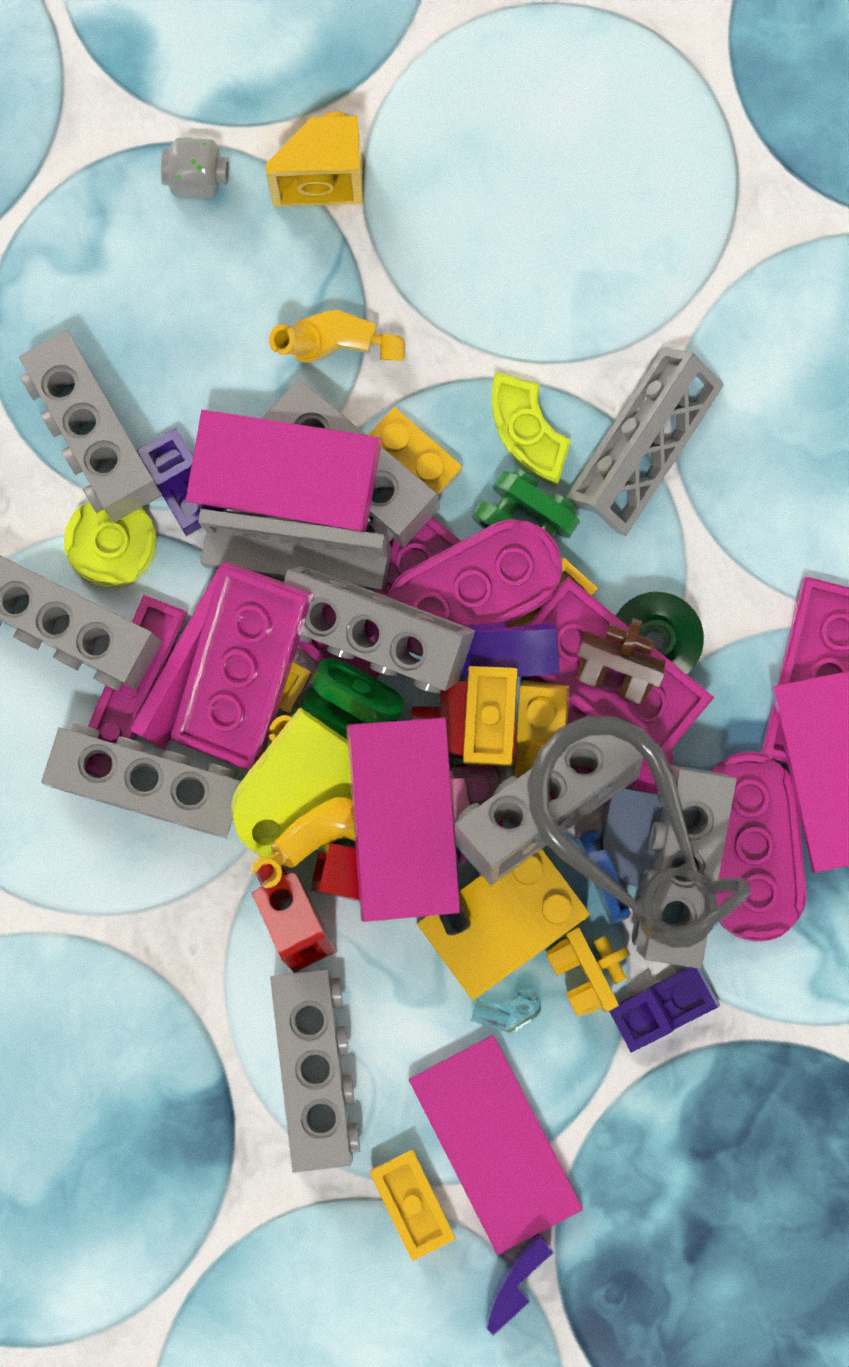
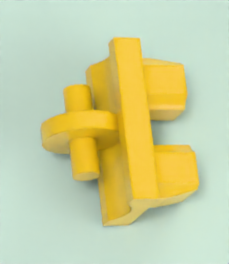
(596, 992)

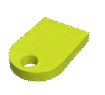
(291, 778)

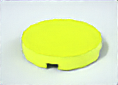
(109, 551)

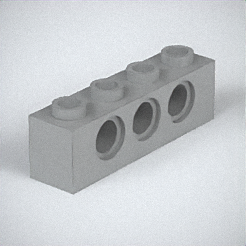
(59, 365)
(412, 499)
(442, 640)
(130, 645)
(68, 773)
(713, 797)
(500, 850)
(308, 1146)

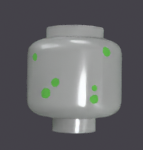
(194, 168)

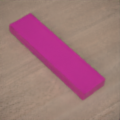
(161, 707)
(119, 709)

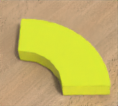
(525, 431)

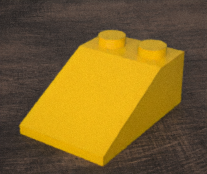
(507, 924)

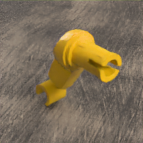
(330, 331)
(310, 831)

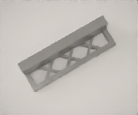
(640, 432)
(279, 545)

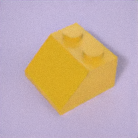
(319, 164)

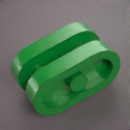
(520, 491)
(349, 697)

